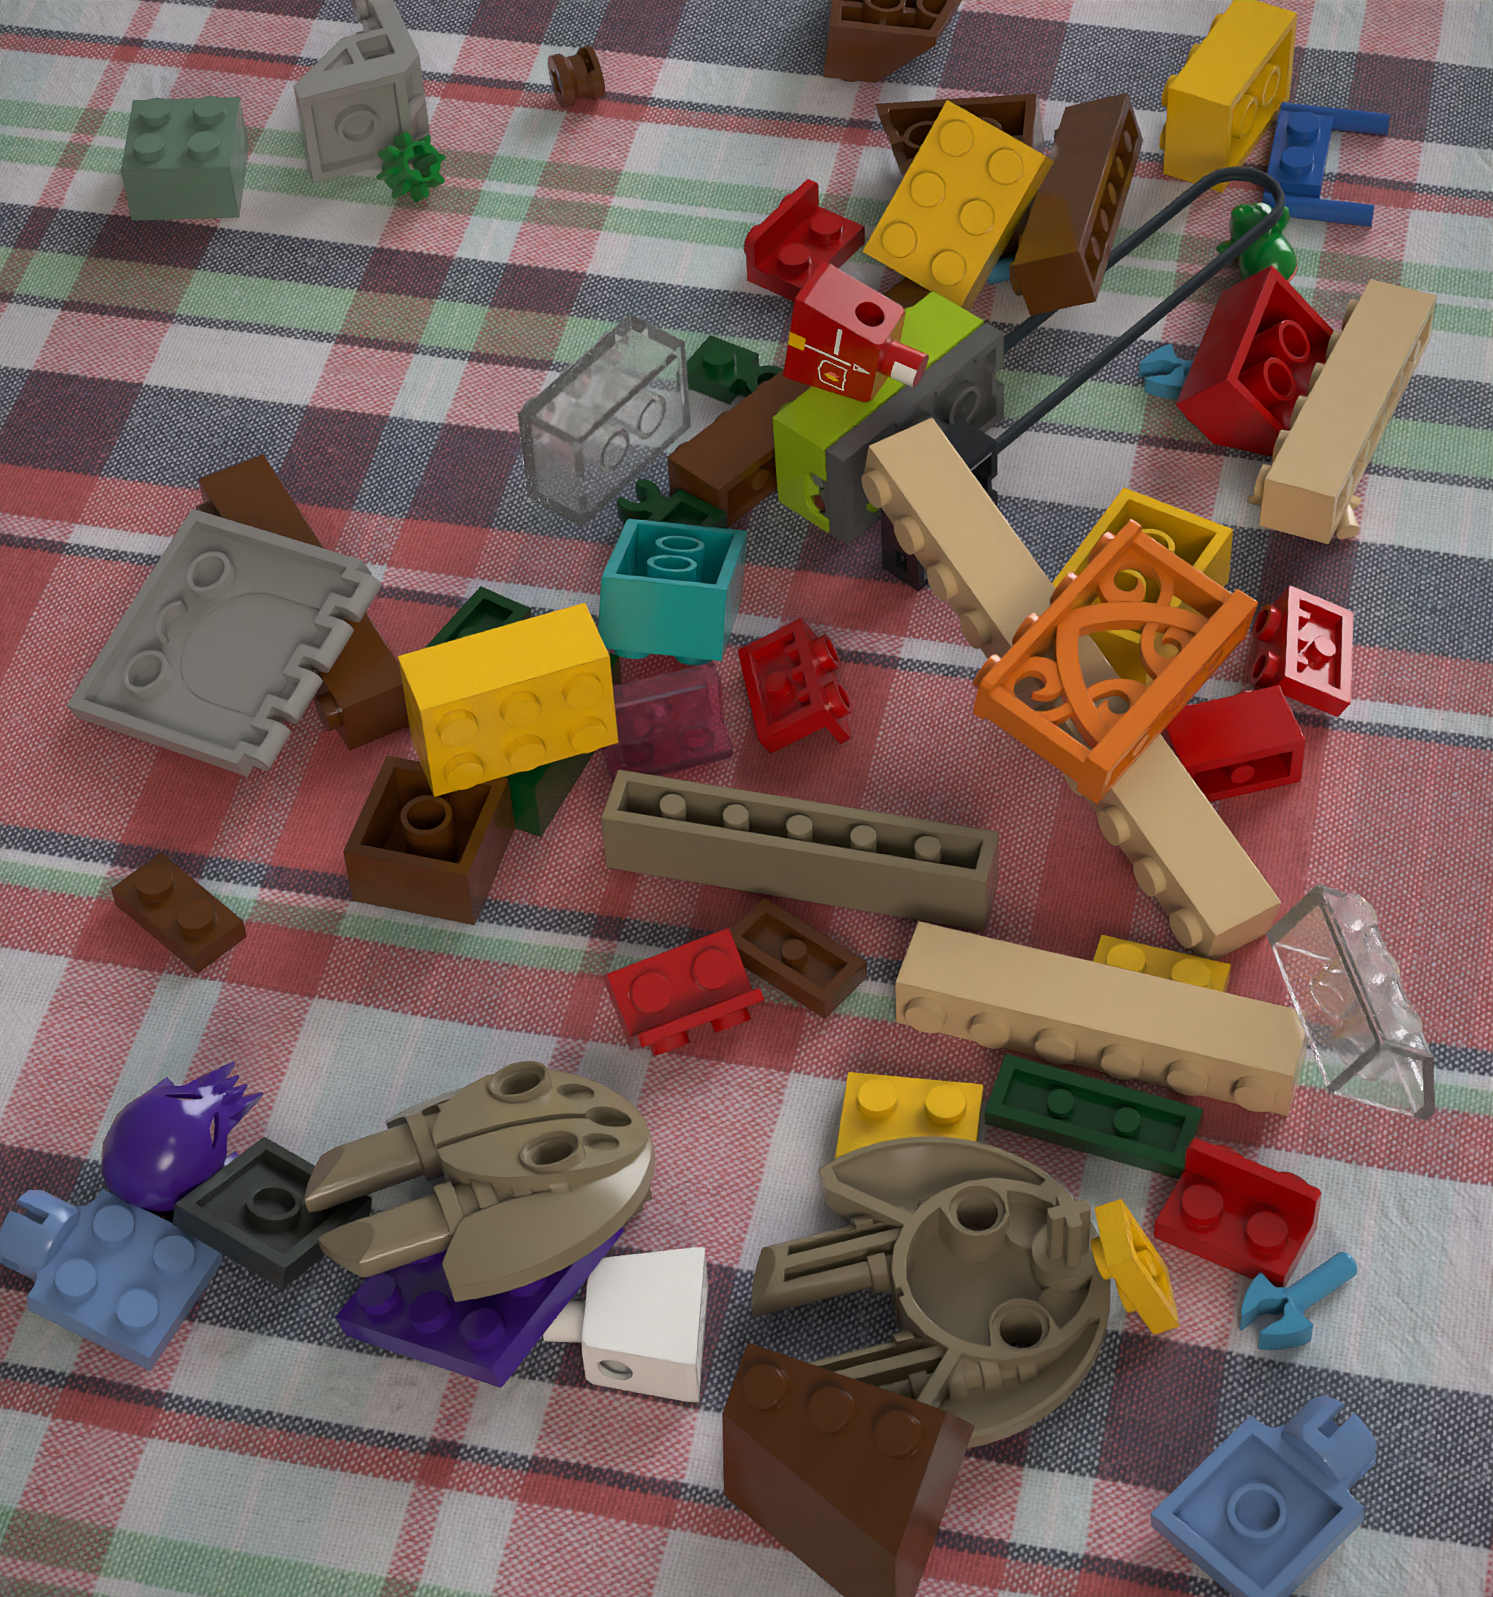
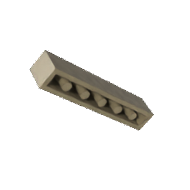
(801, 849)

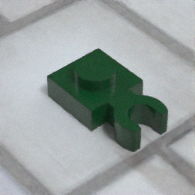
(726, 370)
(678, 509)

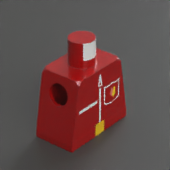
(848, 338)

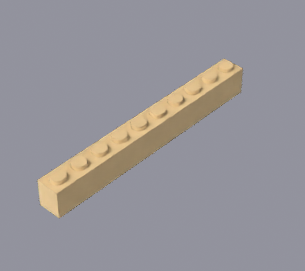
(993, 584)

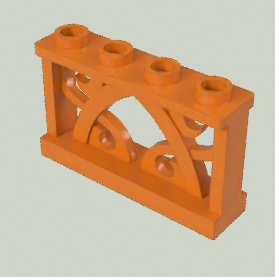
(1114, 737)

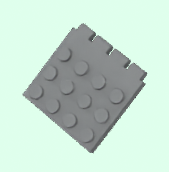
(225, 643)

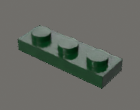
(1093, 1116)

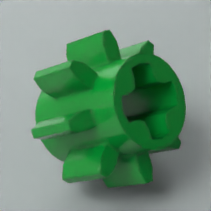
(422, 157)

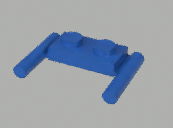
(1301, 159)

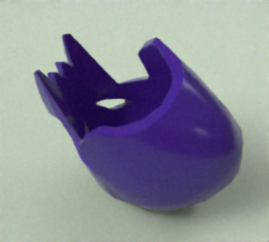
(164, 1144)

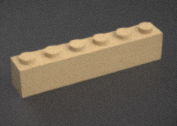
(1345, 411)
(1101, 1018)

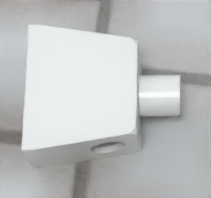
(642, 1323)

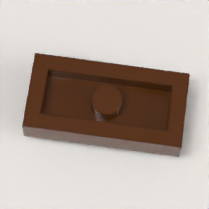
(179, 912)
(797, 958)

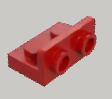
(796, 239)
(1305, 650)
(794, 686)
(681, 991)
(1239, 1213)

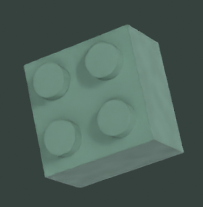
(185, 158)

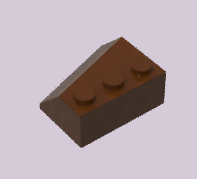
(880, 36)

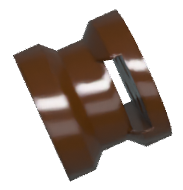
(576, 76)

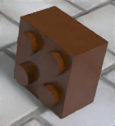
(427, 849)

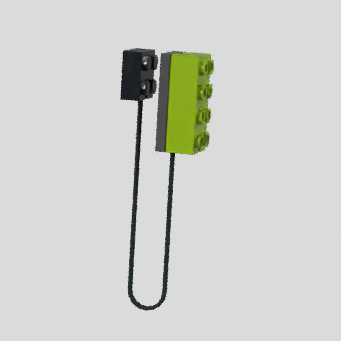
(827, 436)

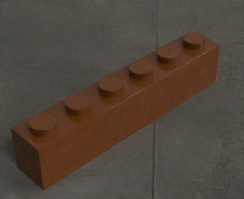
(1078, 206)
(734, 457)
(364, 687)

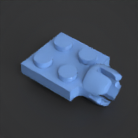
(107, 1270)
(1271, 1500)

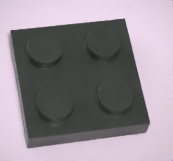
(259, 1213)

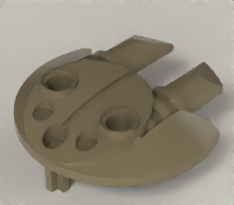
(532, 1176)
(952, 1287)

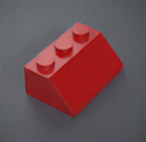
(1254, 363)

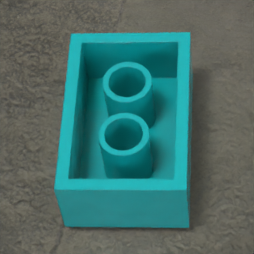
(672, 591)

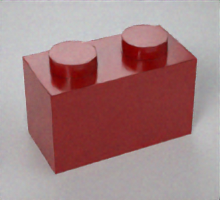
(1238, 743)

